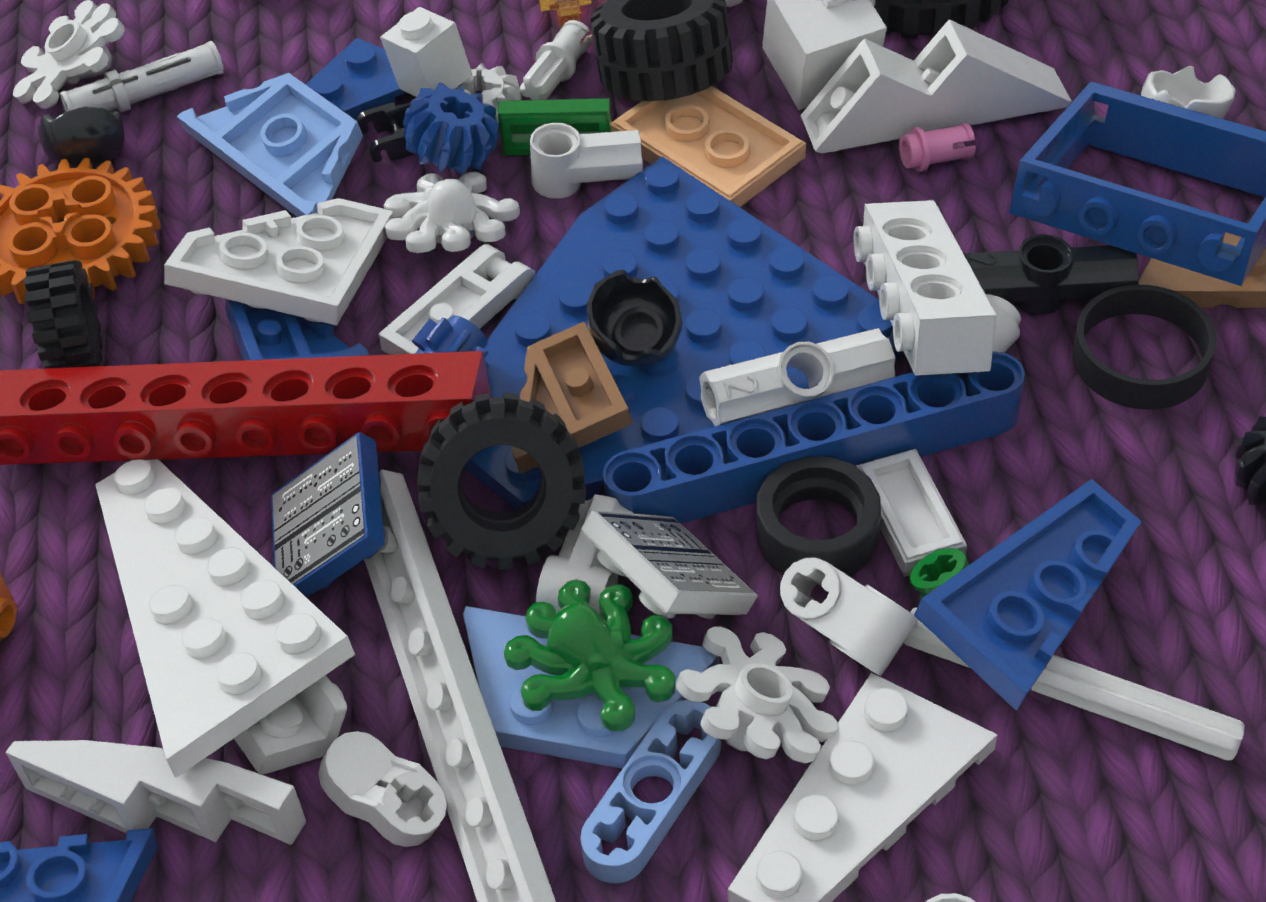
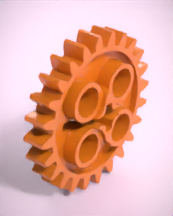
(78, 216)

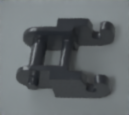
(390, 119)

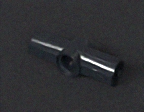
(1051, 270)

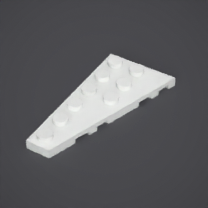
(208, 614)

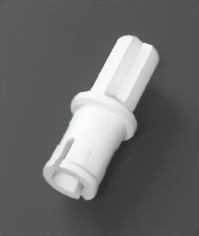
(556, 61)

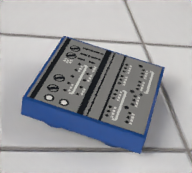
(329, 516)

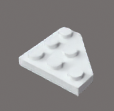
(283, 262)

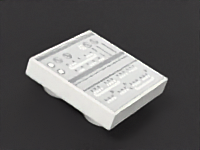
(667, 565)

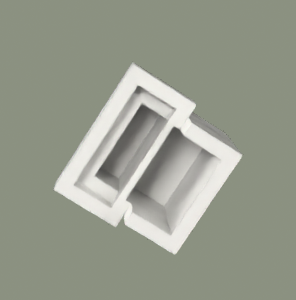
(814, 38)

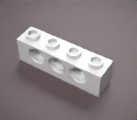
(926, 288)

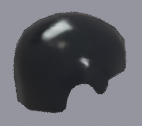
(81, 135)
(633, 319)

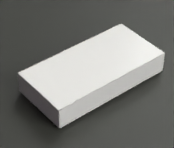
(911, 509)

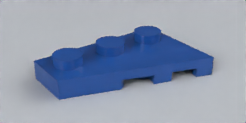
(77, 869)

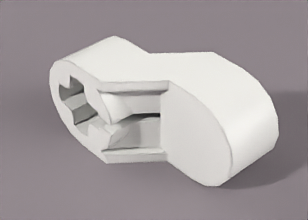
(382, 789)

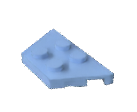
(281, 140)
(565, 726)

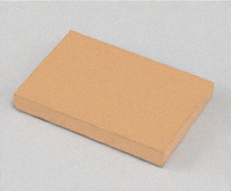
(714, 142)

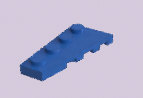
(1027, 592)

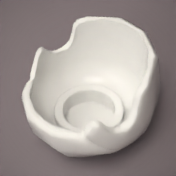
(1188, 92)

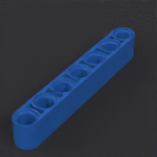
(729, 462)

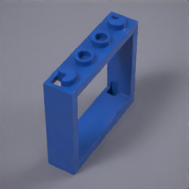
(1134, 219)

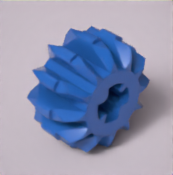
(450, 128)

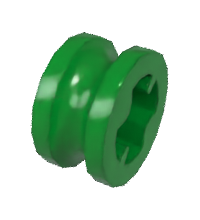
(937, 569)

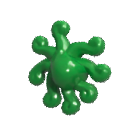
(591, 653)

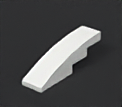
(135, 785)

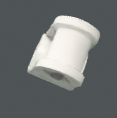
(852, 616)

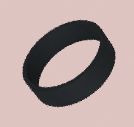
(1153, 302)

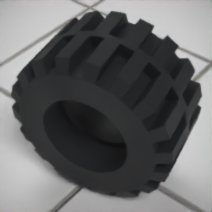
(661, 47)
(507, 534)

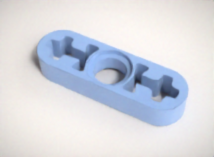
(649, 820)

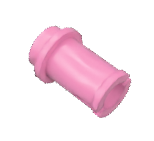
(922, 148)

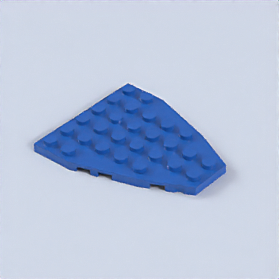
(738, 295)

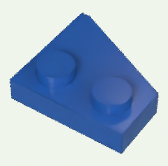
(357, 79)
(279, 335)

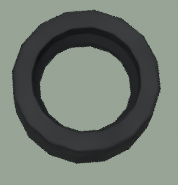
(818, 480)

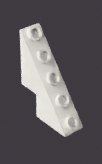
(949, 83)

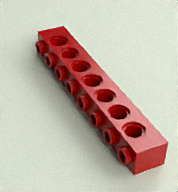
(231, 407)

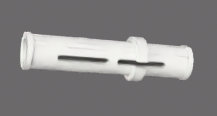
(146, 81)

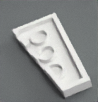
(860, 794)

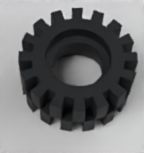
(63, 315)

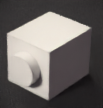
(426, 52)

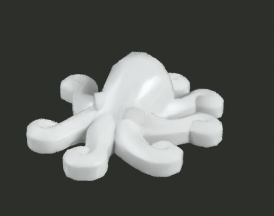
(71, 52)
(448, 213)
(759, 698)

